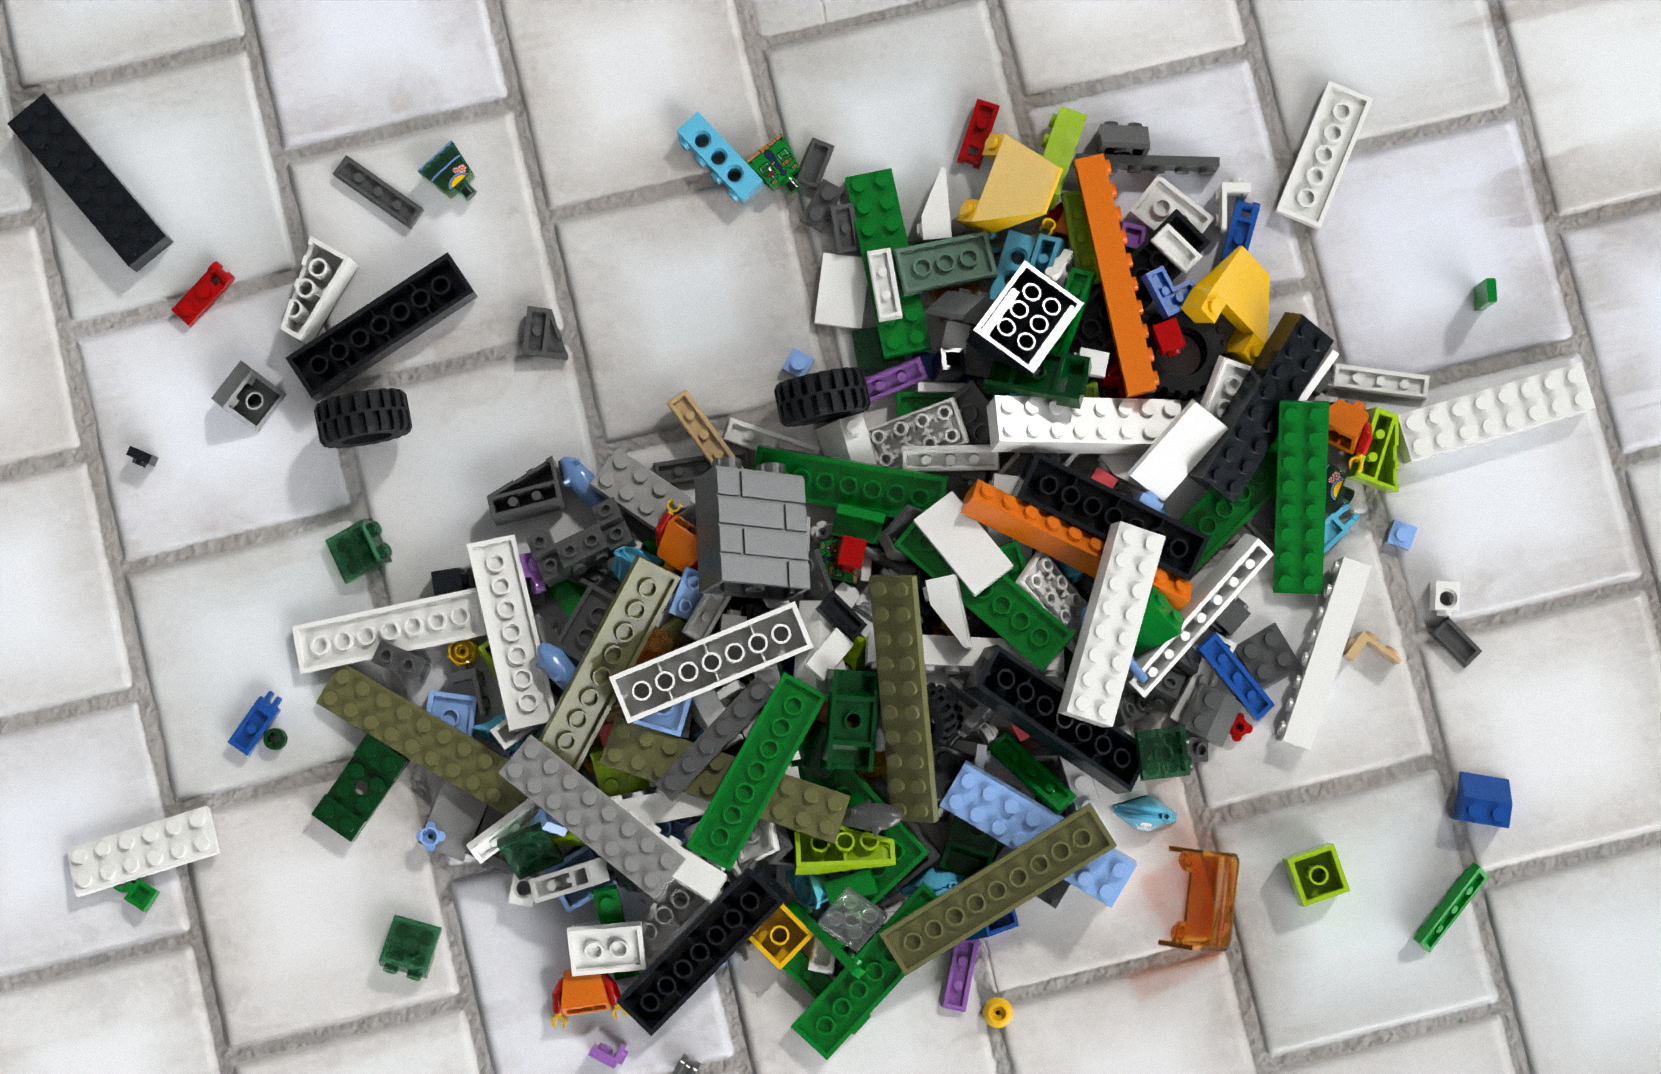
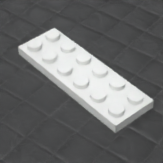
(1323, 155)
(143, 851)

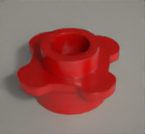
(1244, 728)

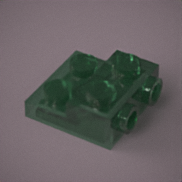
(359, 550)
(1163, 753)
(410, 947)

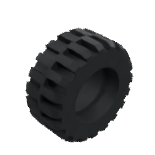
(1210, 346)
(822, 396)
(363, 418)

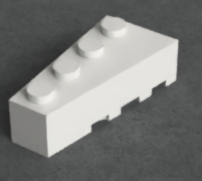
(316, 290)

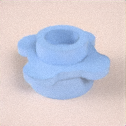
(430, 844)

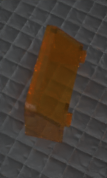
(1208, 900)

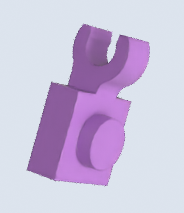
(532, 572)

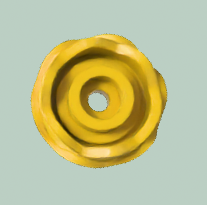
(455, 656)
(997, 1004)

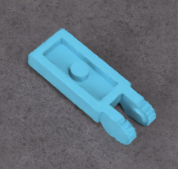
(1335, 528)

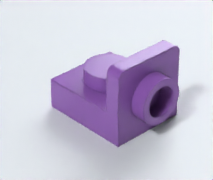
(1135, 234)
(605, 1055)

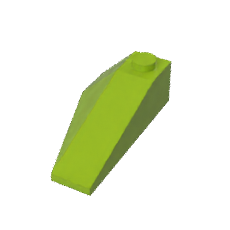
(850, 852)

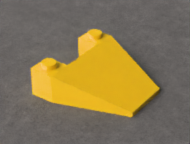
(1016, 188)
(1241, 294)

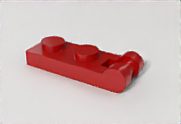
(978, 132)
(203, 294)

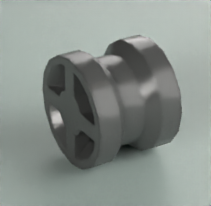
(686, 1066)

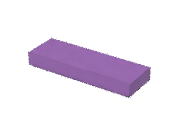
(896, 378)
(960, 975)

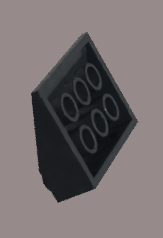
(1025, 320)

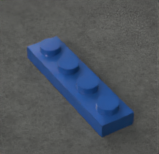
(1235, 676)

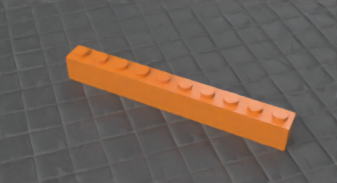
(1115, 276)
(1054, 536)

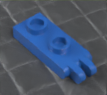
(255, 723)

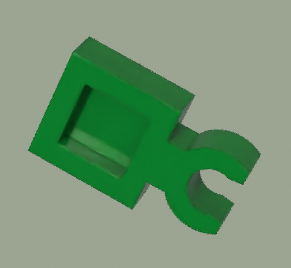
(139, 894)

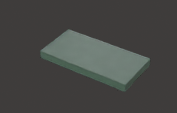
(945, 263)

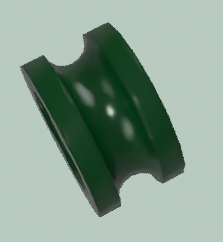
(271, 745)

